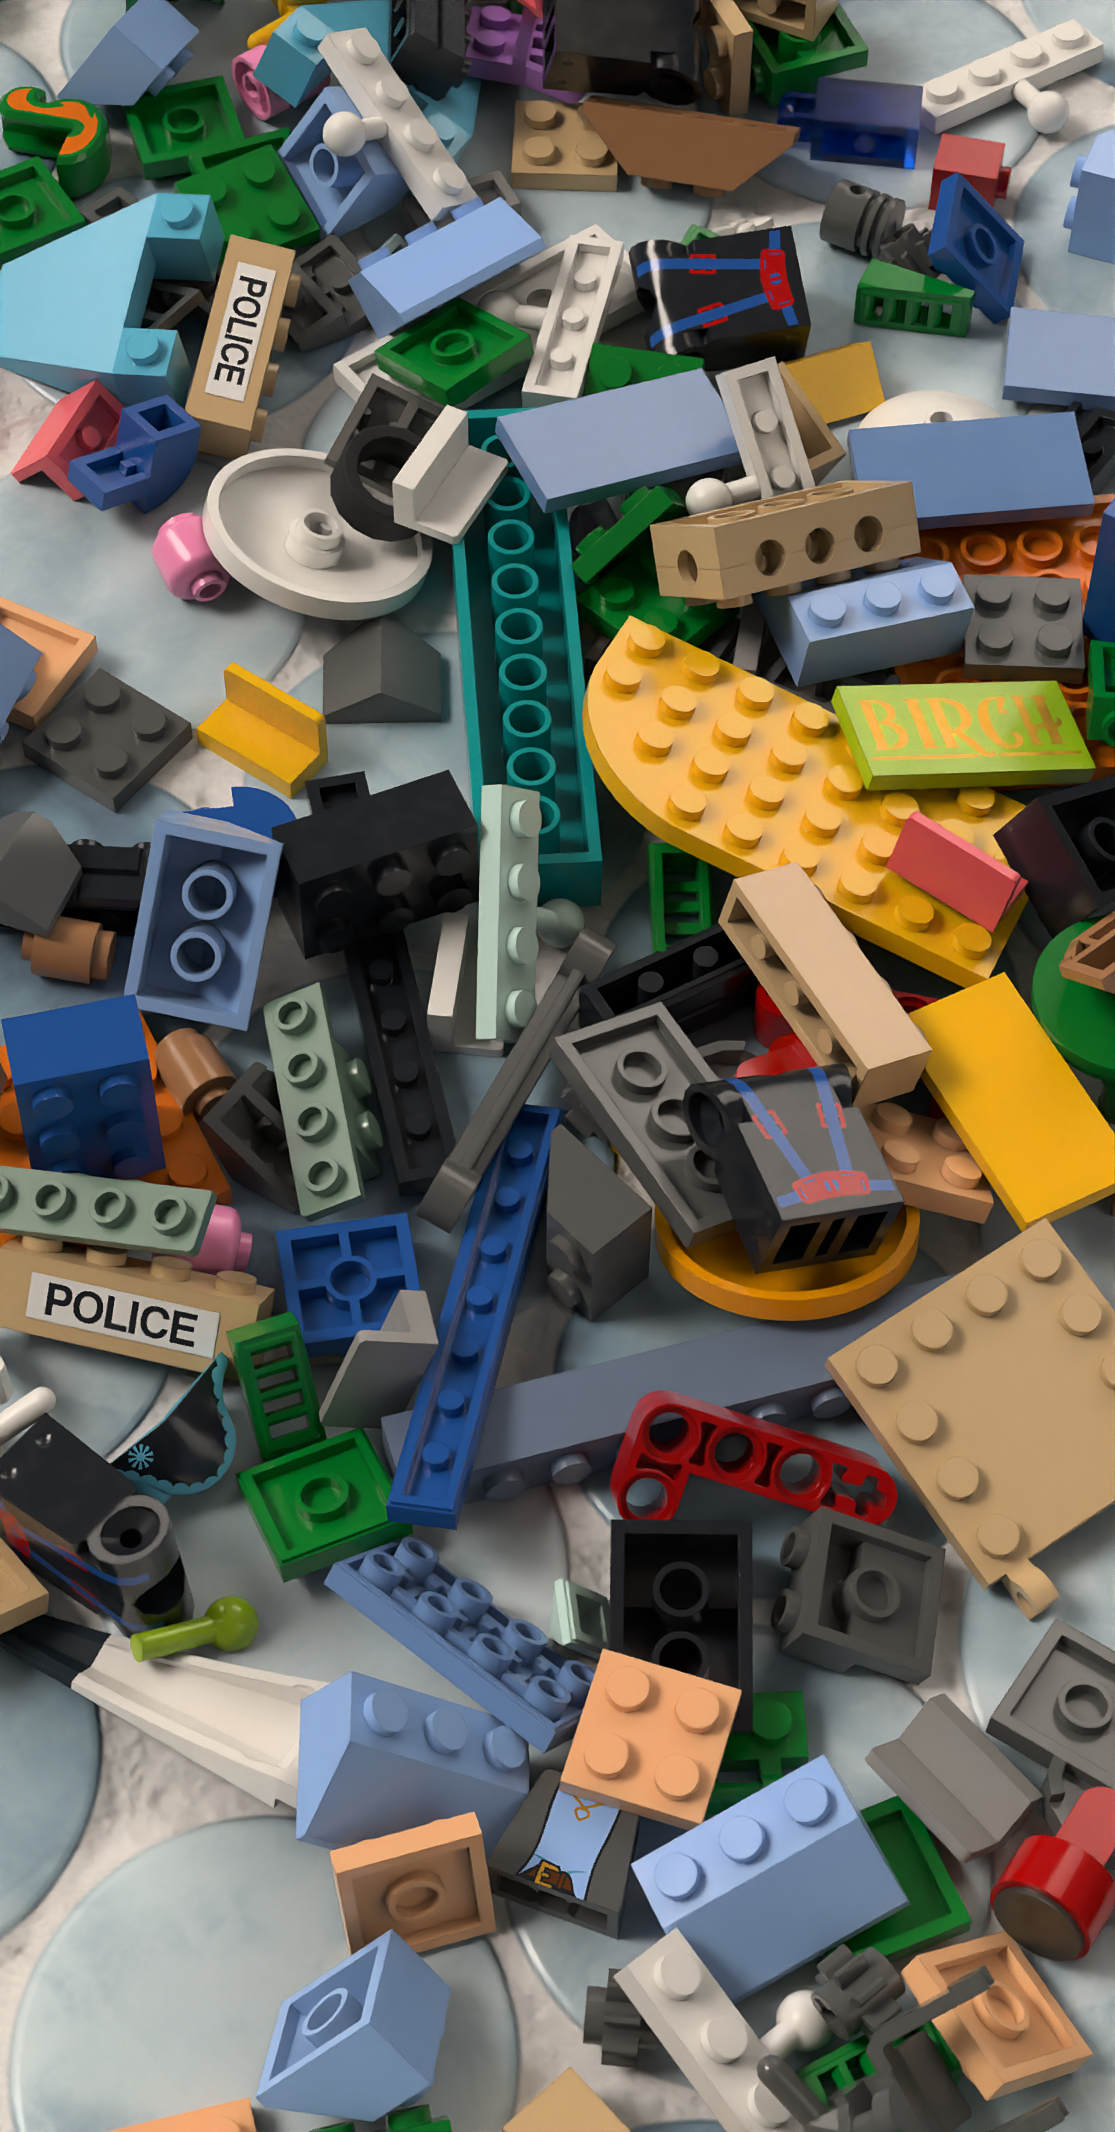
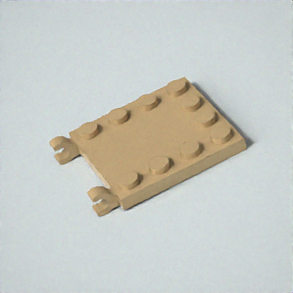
(998, 1406)

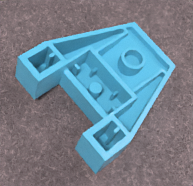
(296, 67)
(81, 300)

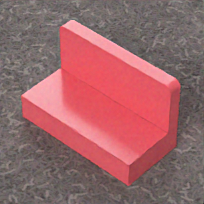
(74, 428)
(955, 871)

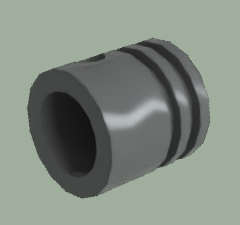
(860, 218)

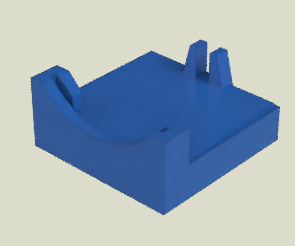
(345, 1277)

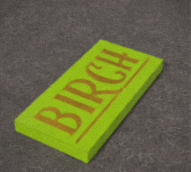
(962, 735)

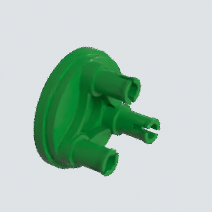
(1077, 1016)

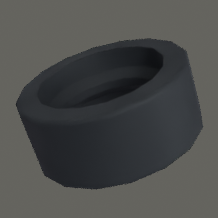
(350, 496)

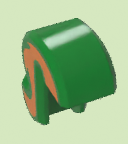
(61, 130)

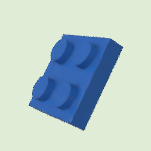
(975, 247)

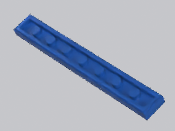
(474, 1327)

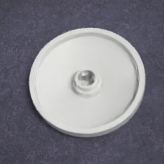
(285, 541)

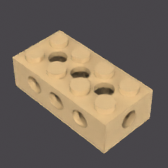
(785, 541)

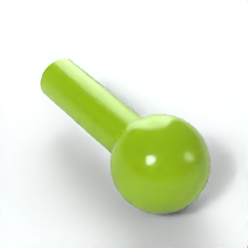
(227, 1625)

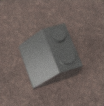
(593, 1230)

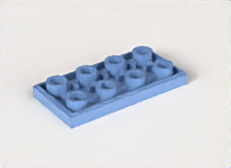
(1060, 358)
(620, 440)
(981, 468)
(467, 1638)

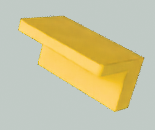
(839, 380)
(266, 732)

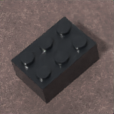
(1066, 853)
(377, 864)

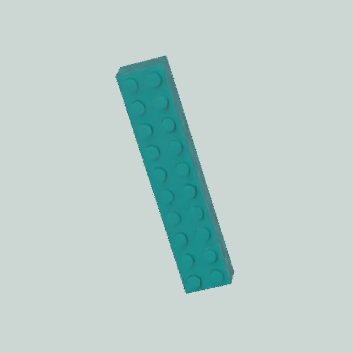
(526, 672)

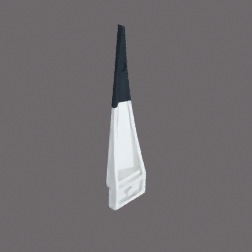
(212, 1711)

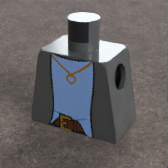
(567, 1857)

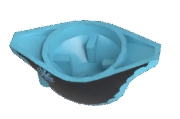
(188, 1446)

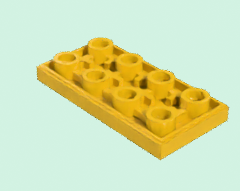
(1016, 1103)

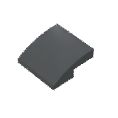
(325, 302)

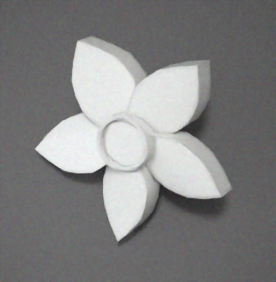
(744, 225)

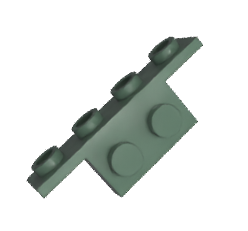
(322, 1105)
(104, 1211)

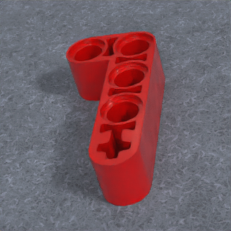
(754, 1471)

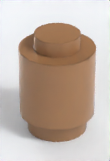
(73, 951)
(193, 1071)

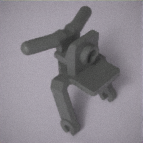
(910, 2081)

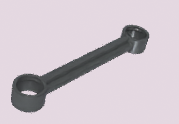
(514, 1083)

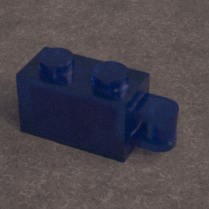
(857, 121)

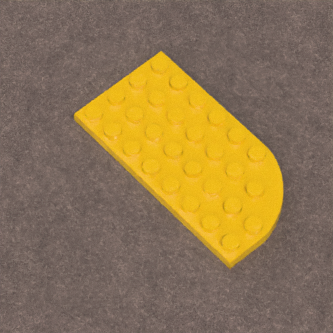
(771, 782)

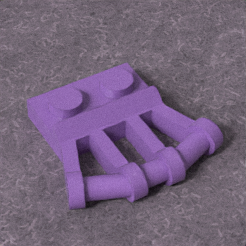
(510, 49)

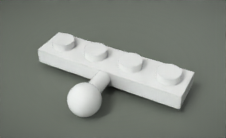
(1013, 75)
(392, 120)
(568, 323)
(764, 437)
(713, 2038)

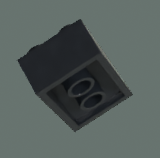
(686, 1600)

